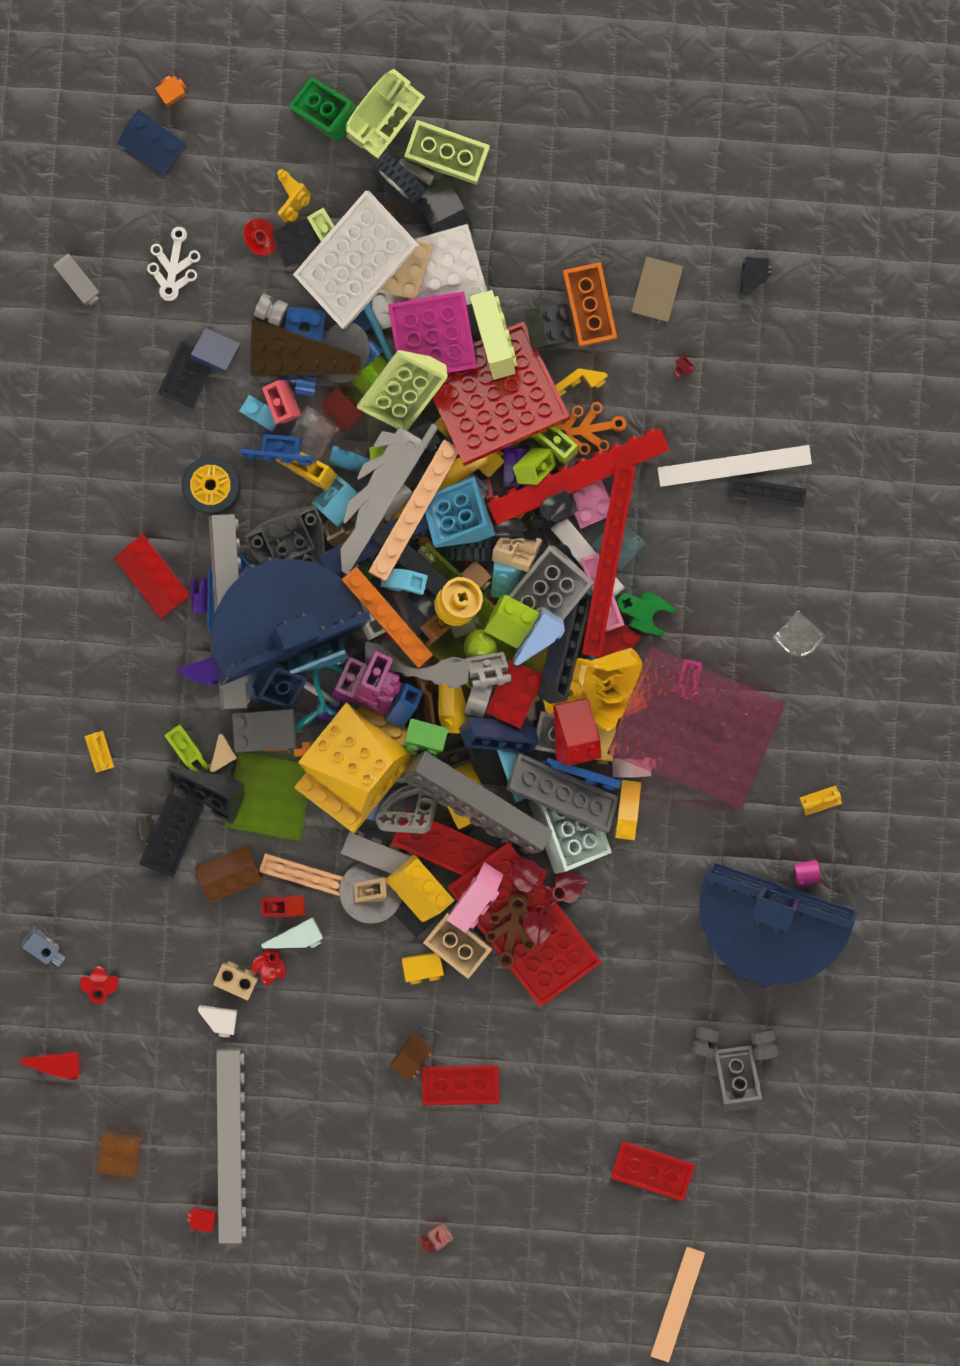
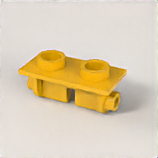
(99, 751)
(821, 800)

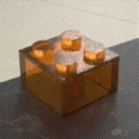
(119, 1154)

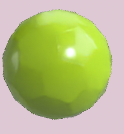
(480, 643)

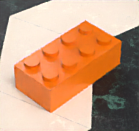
(589, 305)

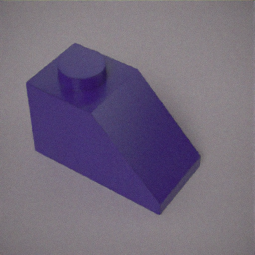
(201, 672)

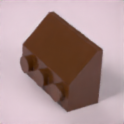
(228, 874)

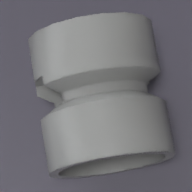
(271, 309)

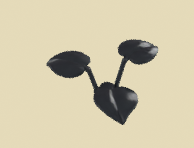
(553, 507)

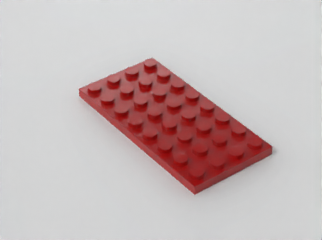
(555, 962)

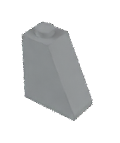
(77, 280)

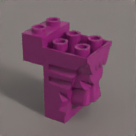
(368, 684)

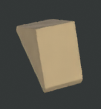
(223, 754)
(370, 891)

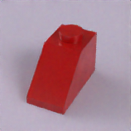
(283, 906)

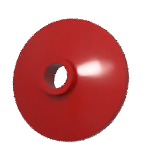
(262, 230)

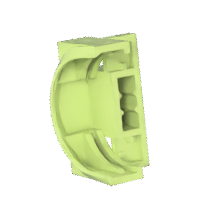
(383, 113)

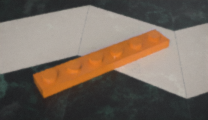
(386, 617)

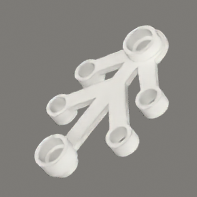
(173, 266)

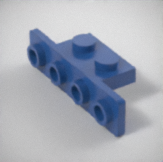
(279, 447)

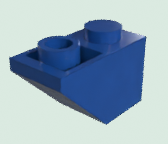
(403, 705)

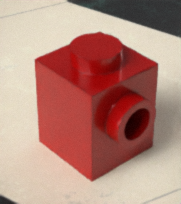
(201, 1219)

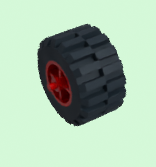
(470, 552)

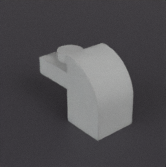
(478, 699)

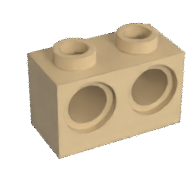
(233, 986)

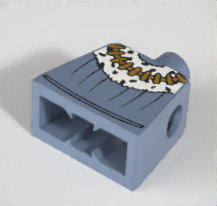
(36, 941)

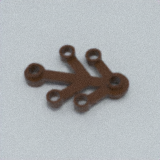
(512, 926)

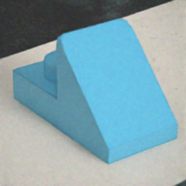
(258, 412)

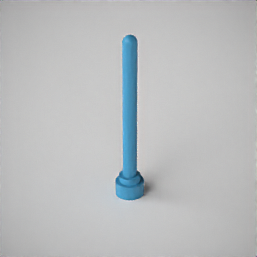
(378, 331)

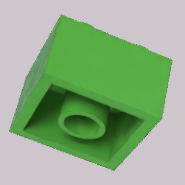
(425, 737)

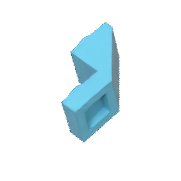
(405, 580)

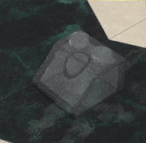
(316, 433)

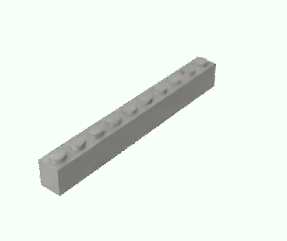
(224, 573)
(230, 1146)

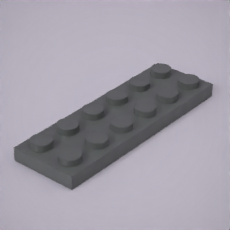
(562, 793)

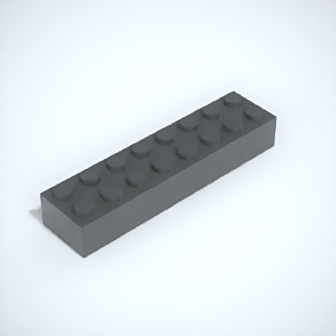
(476, 804)

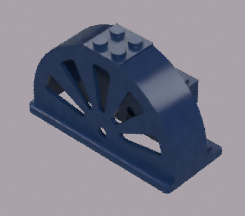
(278, 614)
(769, 928)

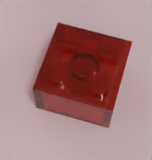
(343, 410)

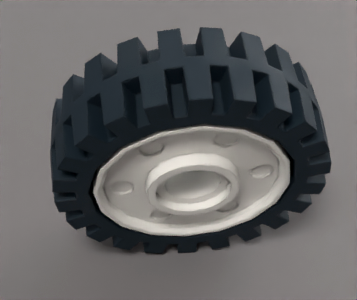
(399, 178)

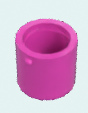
(807, 874)

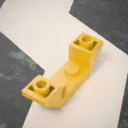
(593, 379)

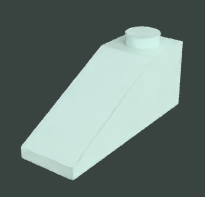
(299, 936)

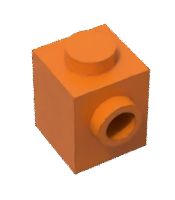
(171, 90)

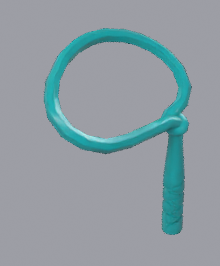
(322, 708)

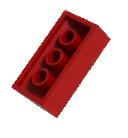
(152, 576)

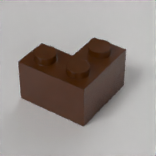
(410, 1057)

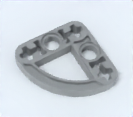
(414, 818)

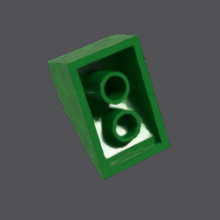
(323, 108)

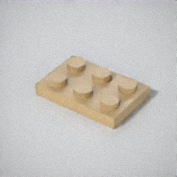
(409, 276)

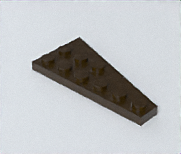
(291, 354)

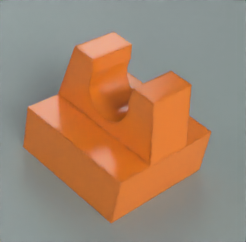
(301, 751)

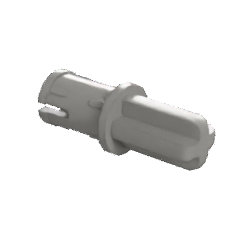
(417, 171)

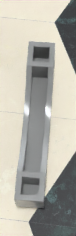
(448, 671)

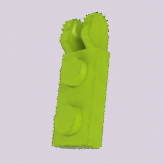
(185, 748)

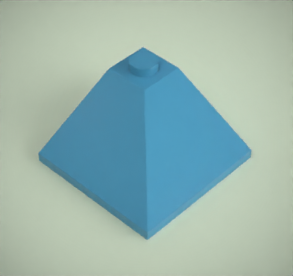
(459, 515)
(322, 656)

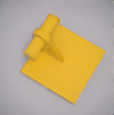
(298, 198)

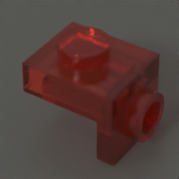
(436, 1238)

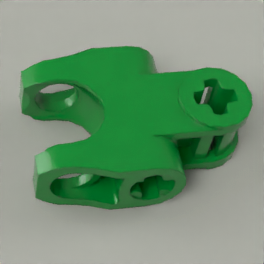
(642, 611)

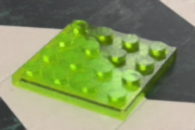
(270, 798)

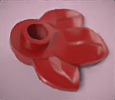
(269, 968)
(99, 982)

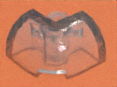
(799, 636)

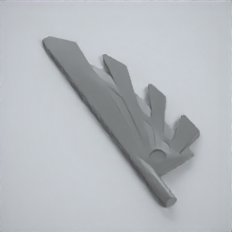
(385, 483)

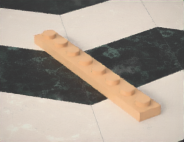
(414, 511)

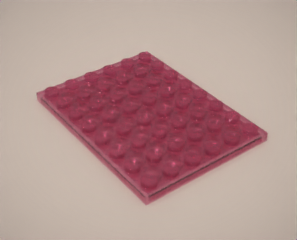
(696, 727)

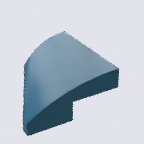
(347, 460)

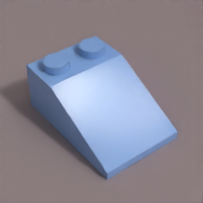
(543, 633)

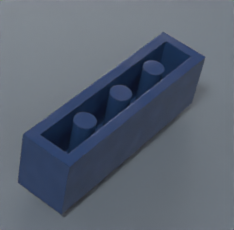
(498, 735)

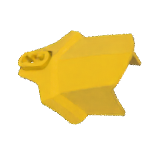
(606, 685)

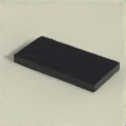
(171, 835)

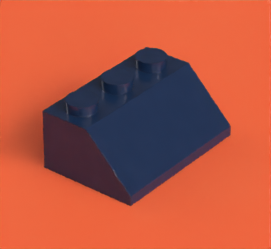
(151, 143)

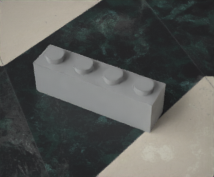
(374, 852)

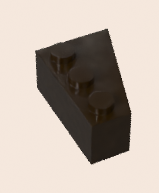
(455, 752)

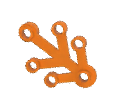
(586, 429)

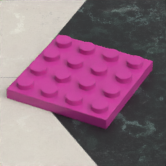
(436, 329)

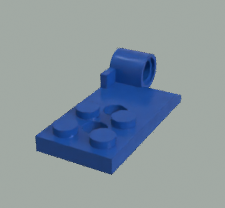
(316, 320)
(589, 776)

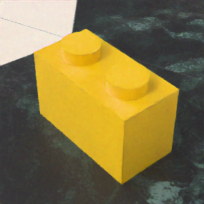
(422, 967)

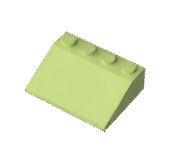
(403, 389)

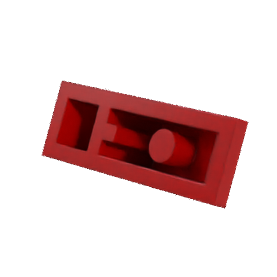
(61, 1065)

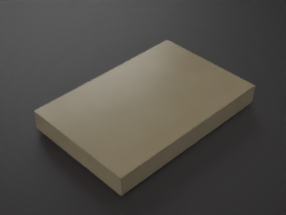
(657, 289)

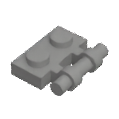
(487, 665)

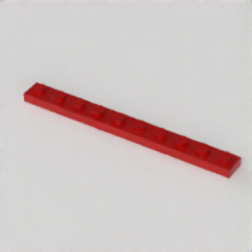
(608, 560)

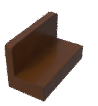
(434, 629)

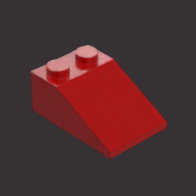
(575, 732)

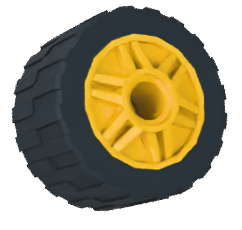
(200, 474)

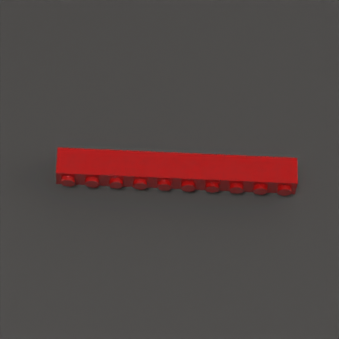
(577, 477)

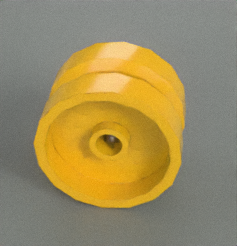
(458, 601)

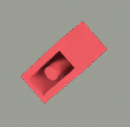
(281, 401)

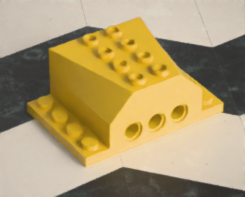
(353, 765)

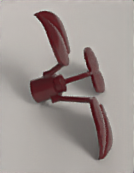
(566, 889)

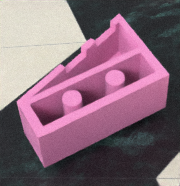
(475, 898)

